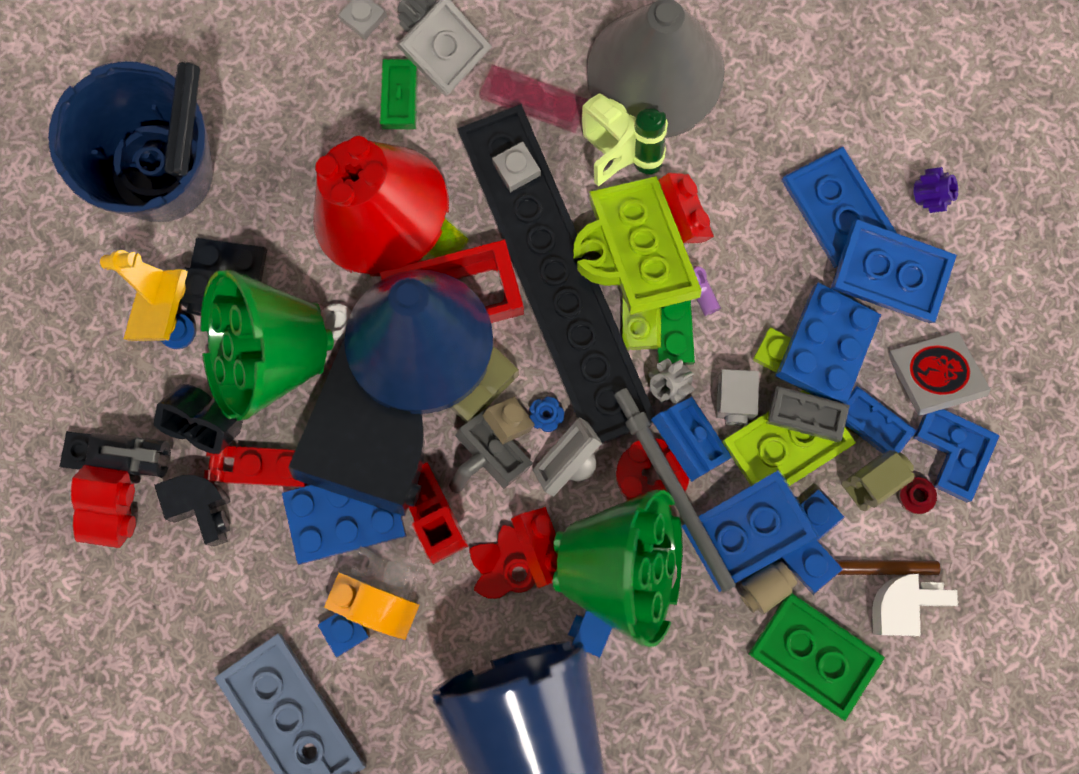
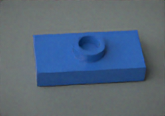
(876, 423)

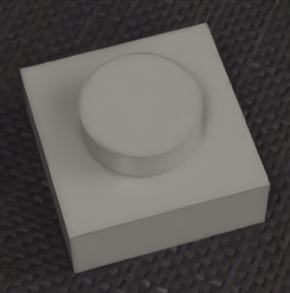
(362, 16)
(516, 166)

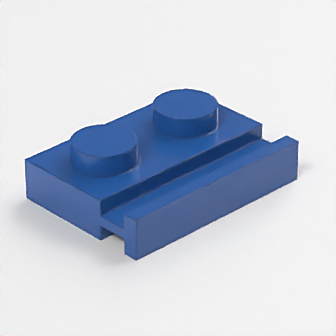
(691, 438)

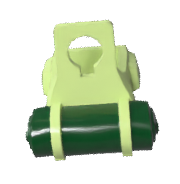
(624, 137)

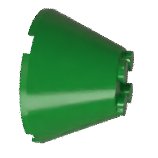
(258, 343)
(624, 565)

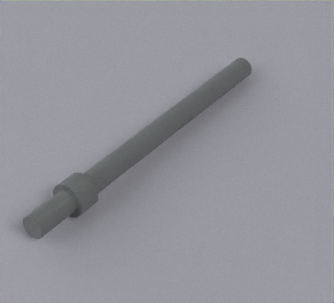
(639, 425)

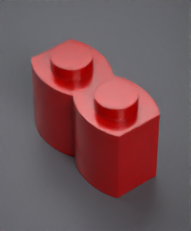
(102, 506)

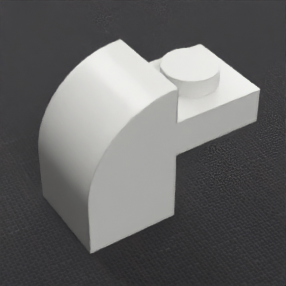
(898, 603)

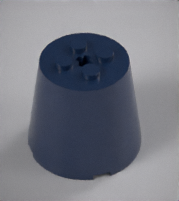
(111, 135)
(524, 714)

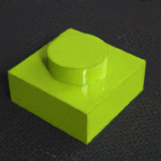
(772, 349)

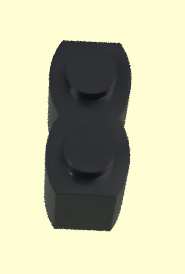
(196, 417)

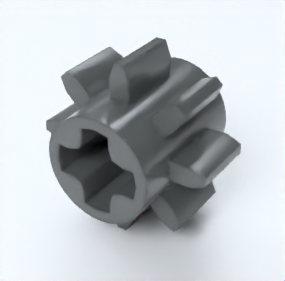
(412, 11)

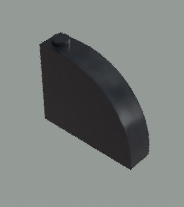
(360, 445)

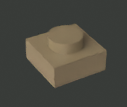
(508, 420)

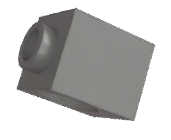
(737, 396)

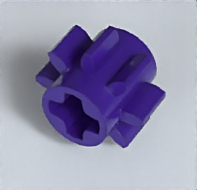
(936, 190)

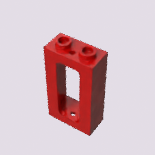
(476, 261)

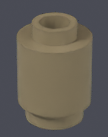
(767, 587)

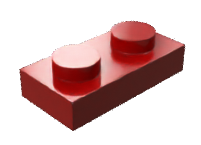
(686, 208)
(537, 542)

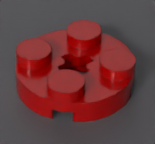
(630, 468)

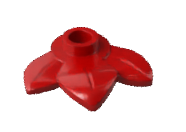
(497, 564)

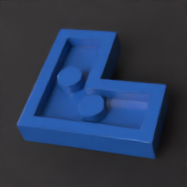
(966, 448)
(811, 561)

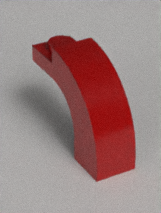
(435, 520)

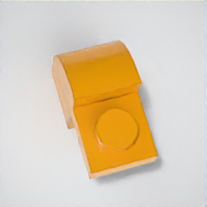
(371, 606)

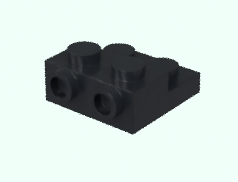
(216, 256)

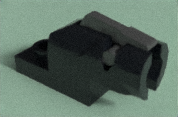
(116, 452)

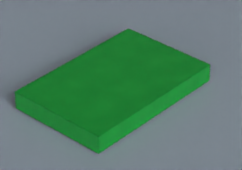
(816, 656)

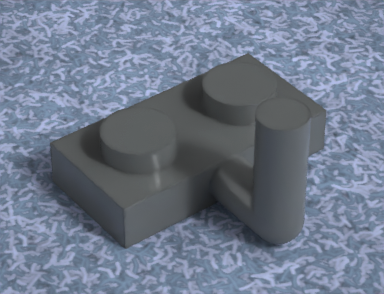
(502, 461)

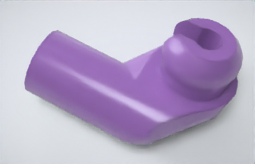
(707, 299)

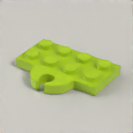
(637, 247)

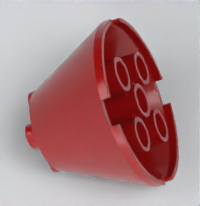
(377, 205)

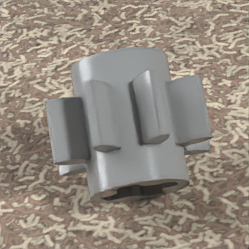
(671, 381)

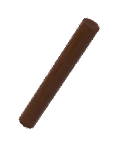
(889, 567)

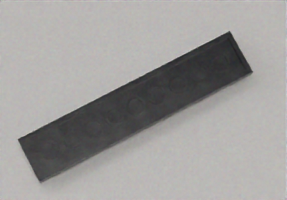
(563, 302)

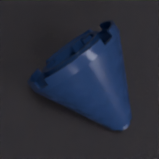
(419, 341)

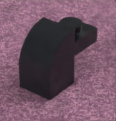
(198, 497)

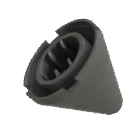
(658, 62)

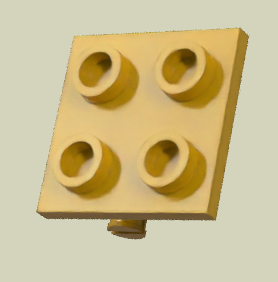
(156, 295)

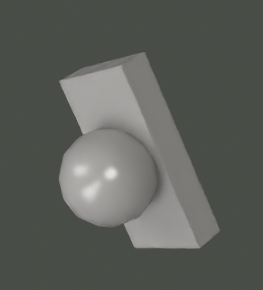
(569, 458)

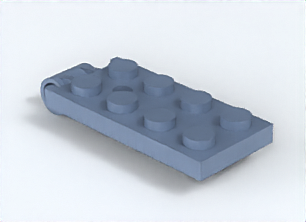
(287, 712)

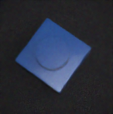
(342, 634)

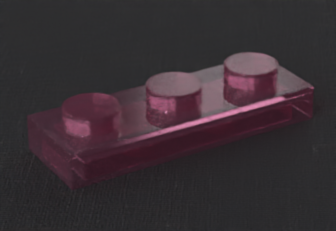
(537, 98)

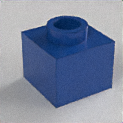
(590, 632)

